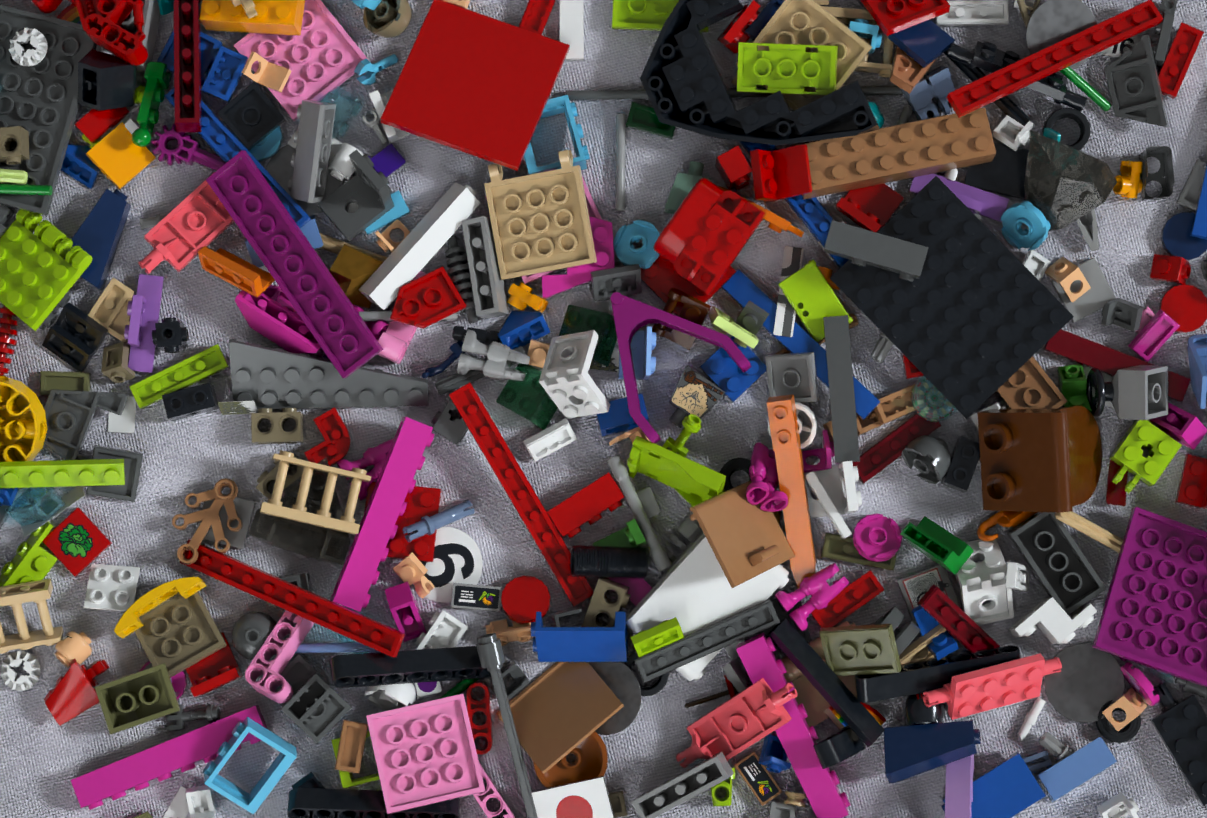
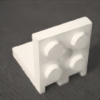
(568, 378)
(840, 487)
(985, 582)

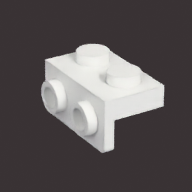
(444, 633)

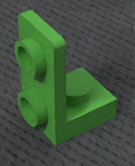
(628, 536)

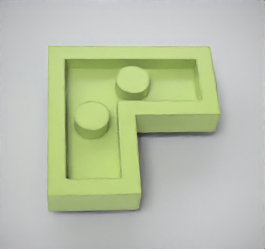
(726, 324)

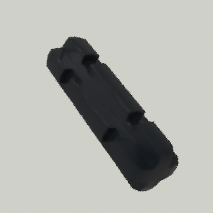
(482, 334)

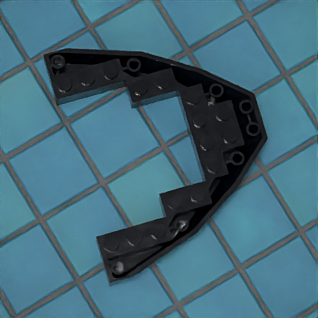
(692, 94)

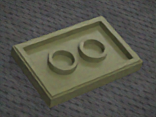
(860, 649)

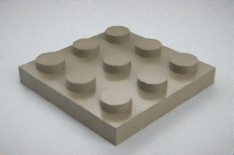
(179, 633)

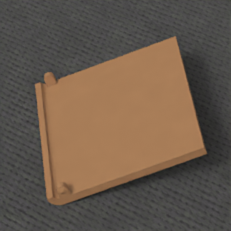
(741, 535)
(561, 711)

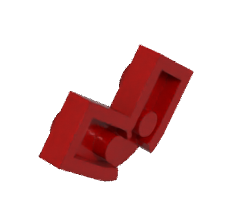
(336, 439)

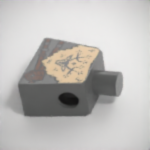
(693, 396)

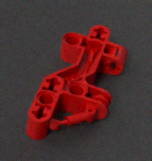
(107, 18)

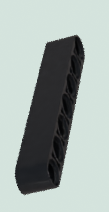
(407, 667)
(928, 674)
(358, 804)

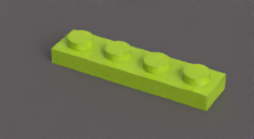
(179, 376)

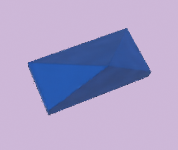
(79, 165)
(522, 327)

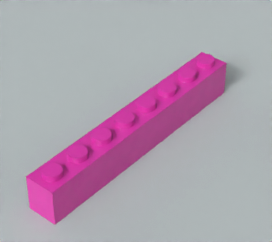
(382, 513)
(796, 735)
(161, 760)

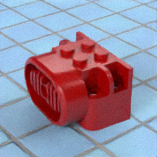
(708, 233)

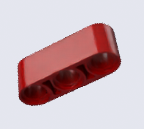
(485, 706)

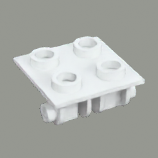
(111, 587)

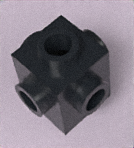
(178, 339)

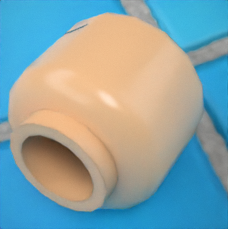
(73, 647)

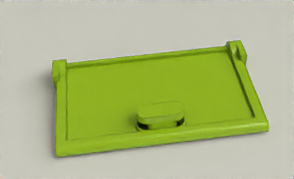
(812, 298)

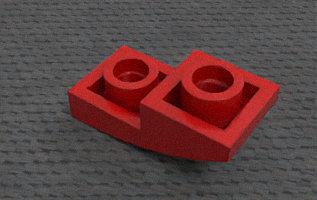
(97, 122)

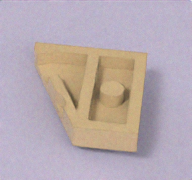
(112, 308)

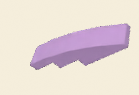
(959, 788)

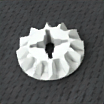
(30, 57)
(31, 665)

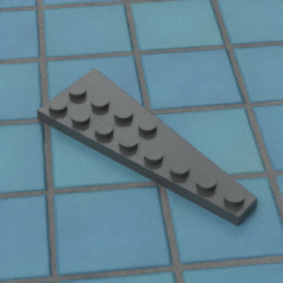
(308, 381)

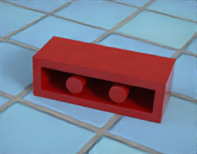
(586, 506)

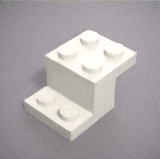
(1053, 621)

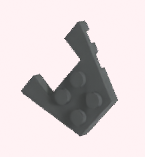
(70, 417)

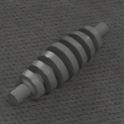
(461, 276)

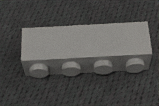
(484, 269)
(683, 787)

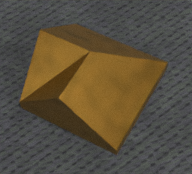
(351, 271)

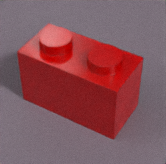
(734, 169)

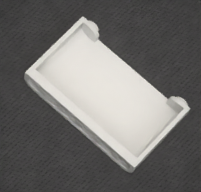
(700, 596)

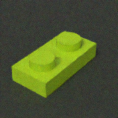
(657, 637)

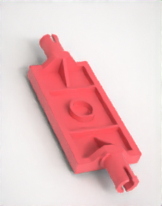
(186, 229)
(993, 686)
(738, 722)

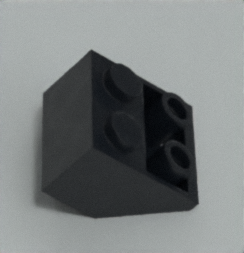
(105, 81)

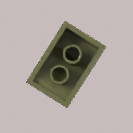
(137, 698)

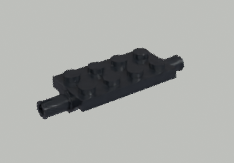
(992, 59)
(1184, 733)

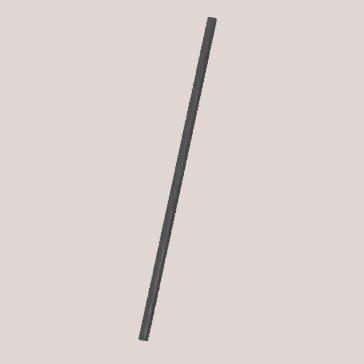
(641, 93)

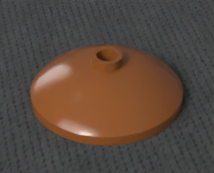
(589, 763)

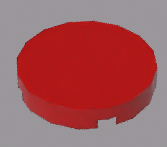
(1185, 306)
(524, 598)

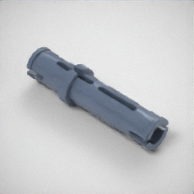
(430, 524)

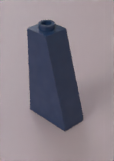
(101, 235)
(926, 747)

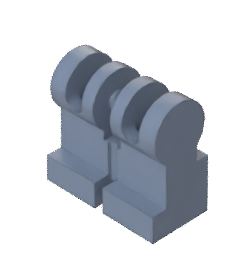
(935, 84)

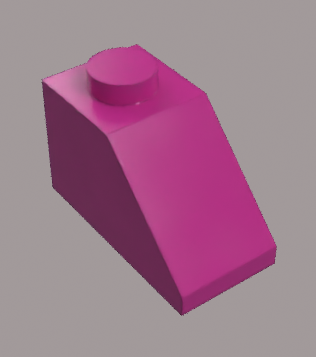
(1181, 426)
(405, 611)

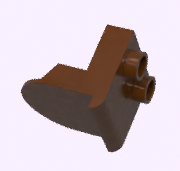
(1038, 458)

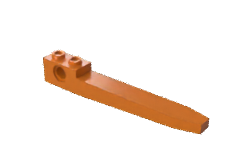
(792, 482)

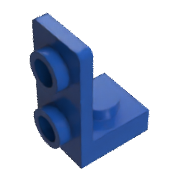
(943, 643)

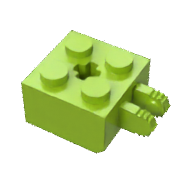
(1129, 454)

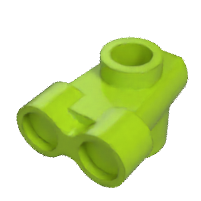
(727, 785)

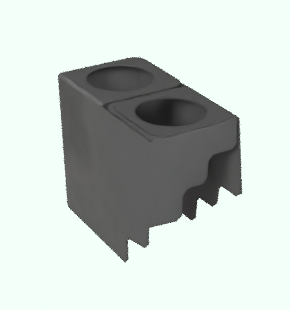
(1164, 156)

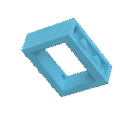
(553, 107)
(252, 800)

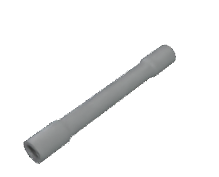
(622, 477)

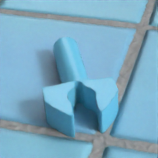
(372, 69)

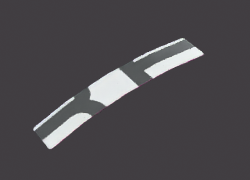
(785, 312)

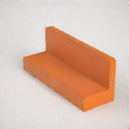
(235, 270)

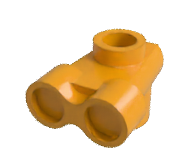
(1129, 181)
(522, 296)

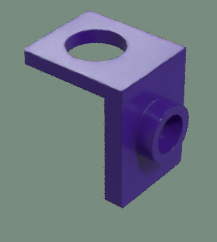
(387, 160)

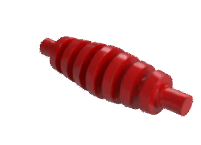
(5, 331)

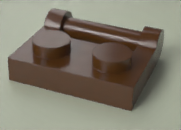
(693, 311)

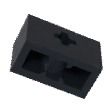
(190, 401)
(963, 464)

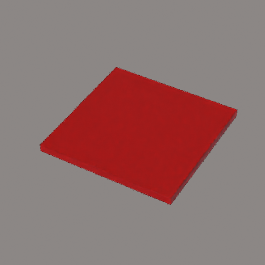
(475, 84)

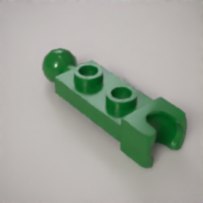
(154, 93)

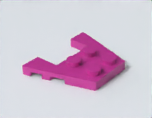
(603, 242)

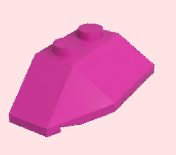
(277, 320)

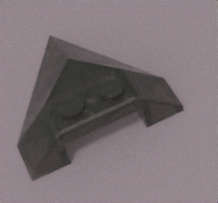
(1064, 180)
(303, 538)

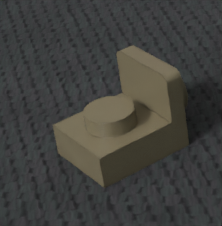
(116, 363)

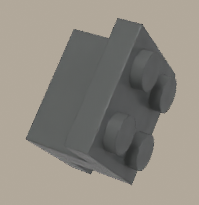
(314, 701)

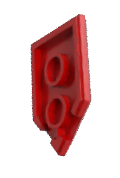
(427, 300)

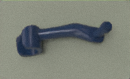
(456, 349)

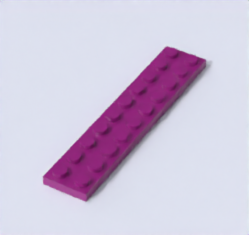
(294, 264)

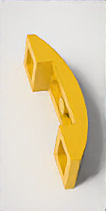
(130, 620)

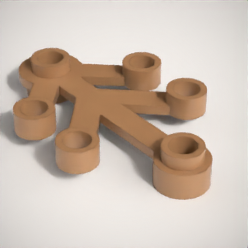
(209, 517)

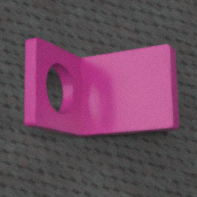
(823, 454)

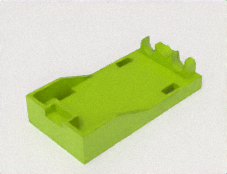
(787, 68)
(687, 477)

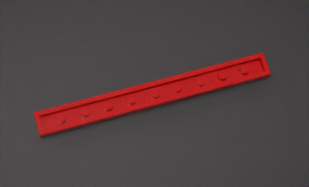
(1054, 58)
(520, 492)
(297, 600)

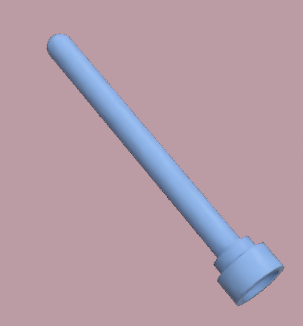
(334, 648)

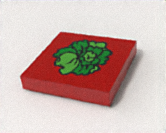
(77, 542)

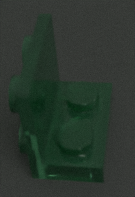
(582, 319)
(528, 398)

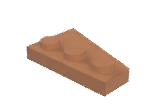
(906, 71)

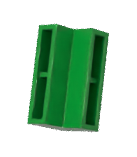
(937, 544)

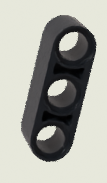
(838, 747)

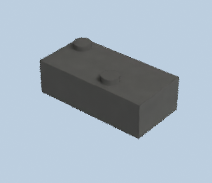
(876, 250)
(1056, 561)

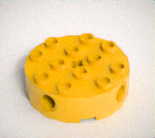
(21, 422)

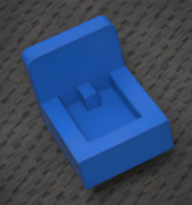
(773, 755)

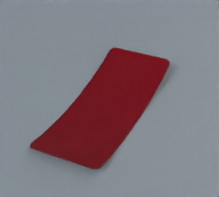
(1115, 492)

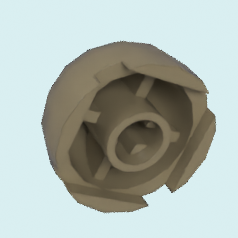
(388, 18)

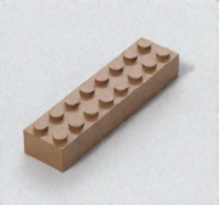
(899, 152)

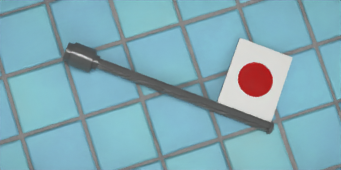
(572, 800)

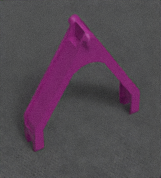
(629, 318)

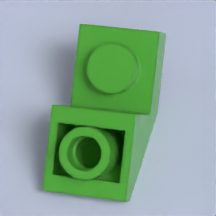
(1073, 385)

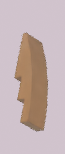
(889, 409)

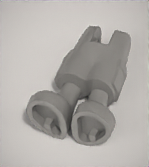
(498, 362)

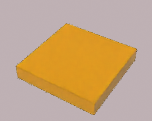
(119, 156)

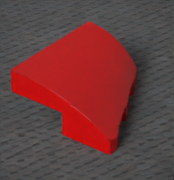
(71, 694)

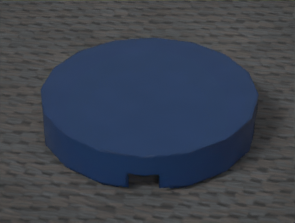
(1177, 238)

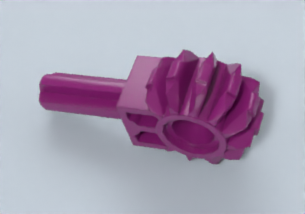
(186, 151)

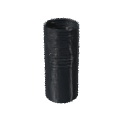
(612, 562)

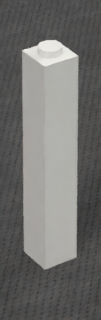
(420, 245)

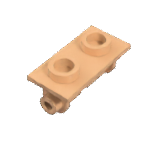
(507, 634)

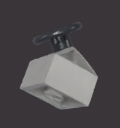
(1134, 391)

